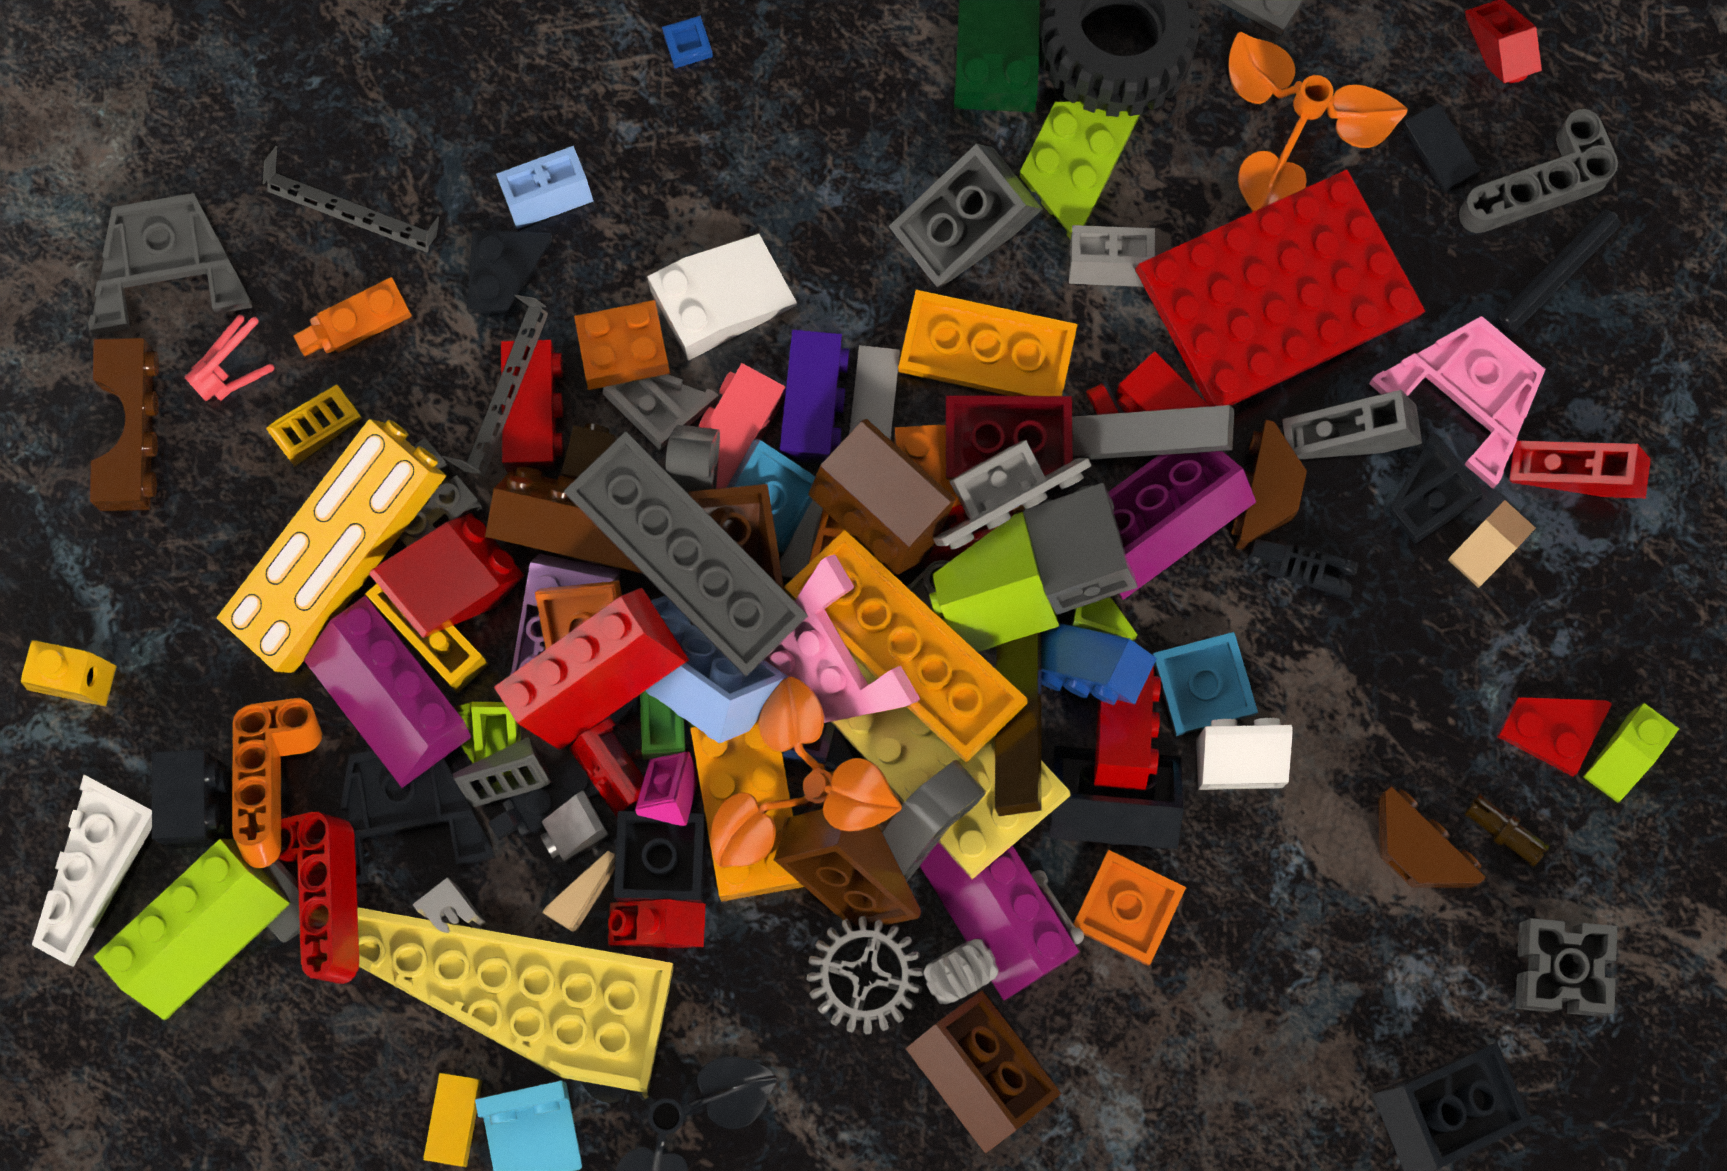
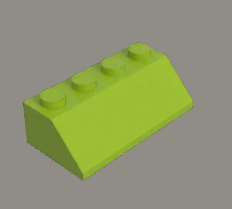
(192, 929)

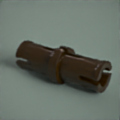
(1506, 829)

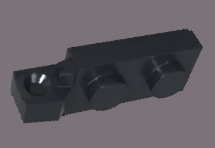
(531, 808)

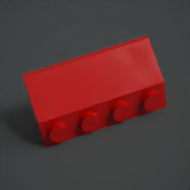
(592, 670)

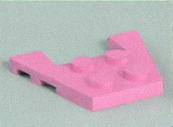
(1484, 377)
(823, 661)

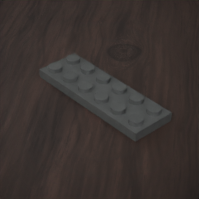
(685, 554)

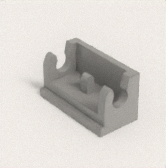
(1109, 254)
(445, 903)

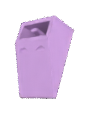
(550, 572)

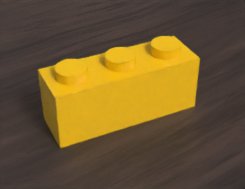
(445, 651)

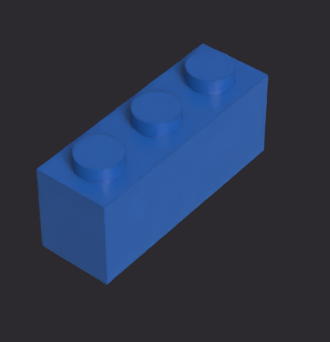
(1094, 664)

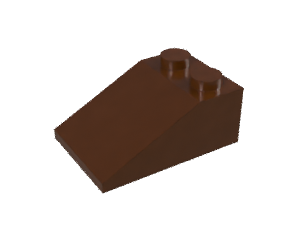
(748, 520)
(847, 870)

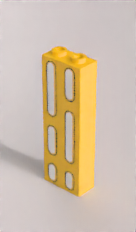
(332, 545)

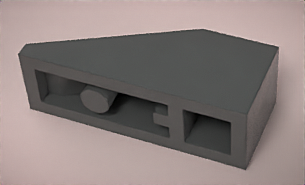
(1355, 427)

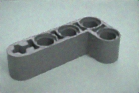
(1535, 181)
(693, 457)
(930, 814)

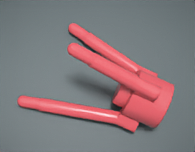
(208, 375)

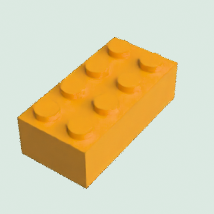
(752, 768)

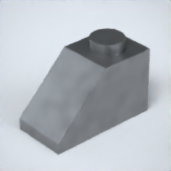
(573, 829)

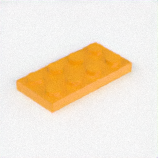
(986, 347)

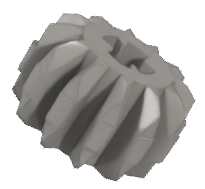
(960, 971)

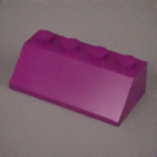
(385, 692)
(1006, 913)

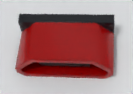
(1103, 399)

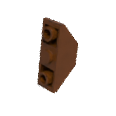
(1275, 483)
(1420, 848)

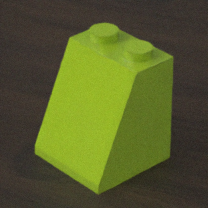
(994, 589)

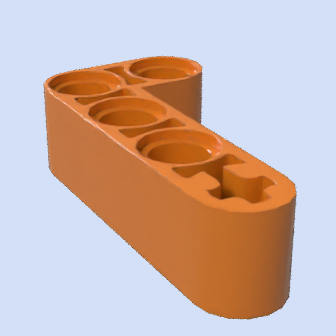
(276, 736)

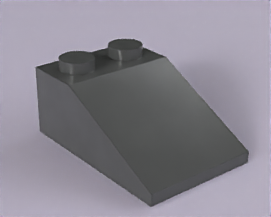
(965, 215)

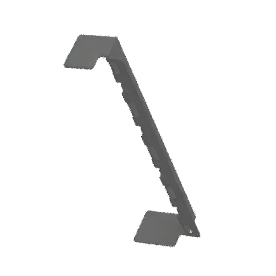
(345, 206)
(503, 388)

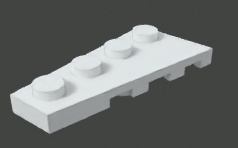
(98, 854)

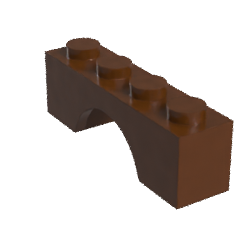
(124, 474)

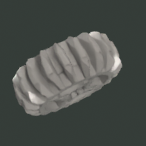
(875, 938)

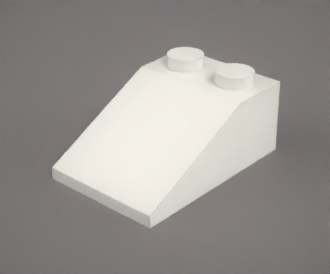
(720, 294)

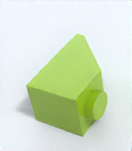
(1631, 752)

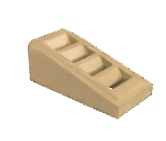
(578, 898)

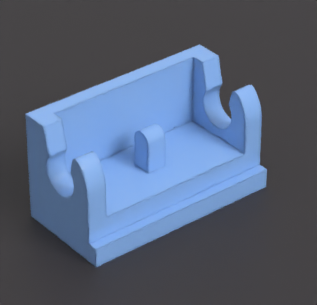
(545, 187)

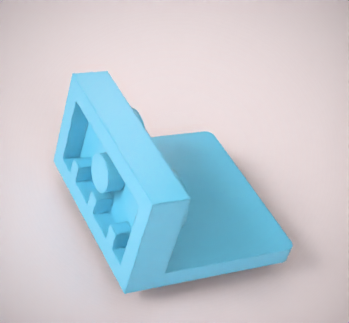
(531, 1129)

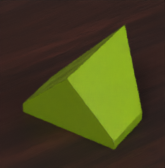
(1103, 617)
(490, 729)

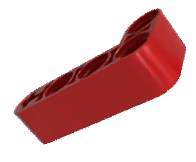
(327, 893)

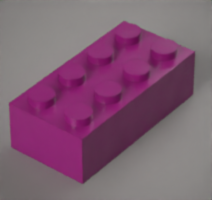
(1175, 507)

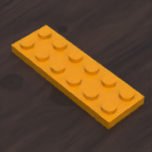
(891, 627)

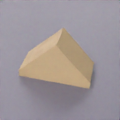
(1491, 543)

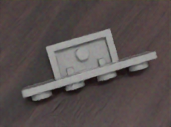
(1002, 485)

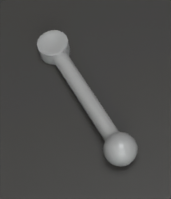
(1041, 879)

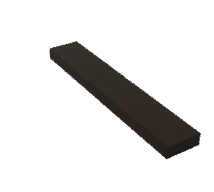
(1020, 739)

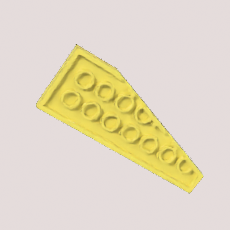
(913, 754)
(552, 1002)

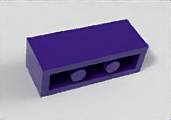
(813, 396)

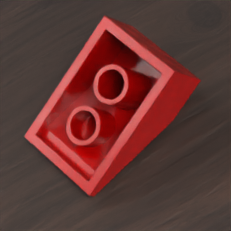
(448, 576)

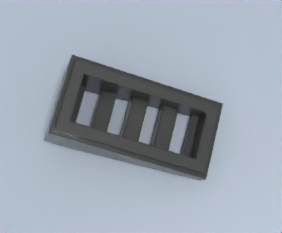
(800, 546)
(510, 758)

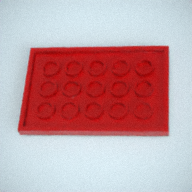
(1279, 290)

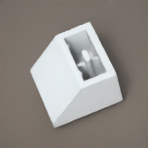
(1244, 755)

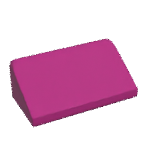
(668, 789)

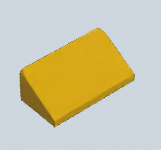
(452, 1120)

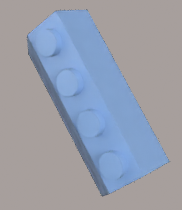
(708, 686)

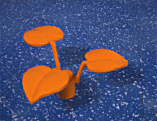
(1264, 69)
(850, 797)

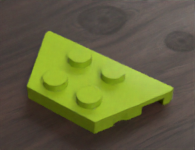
(1075, 159)

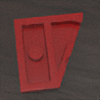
(1555, 729)

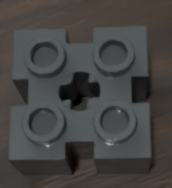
(447, 503)
(1585, 949)

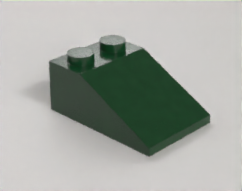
(997, 55)

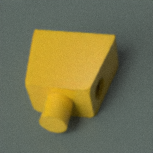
(64, 673)

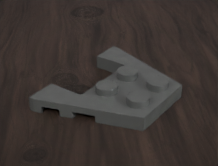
(158, 244)

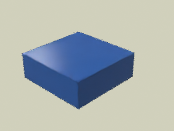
(687, 42)

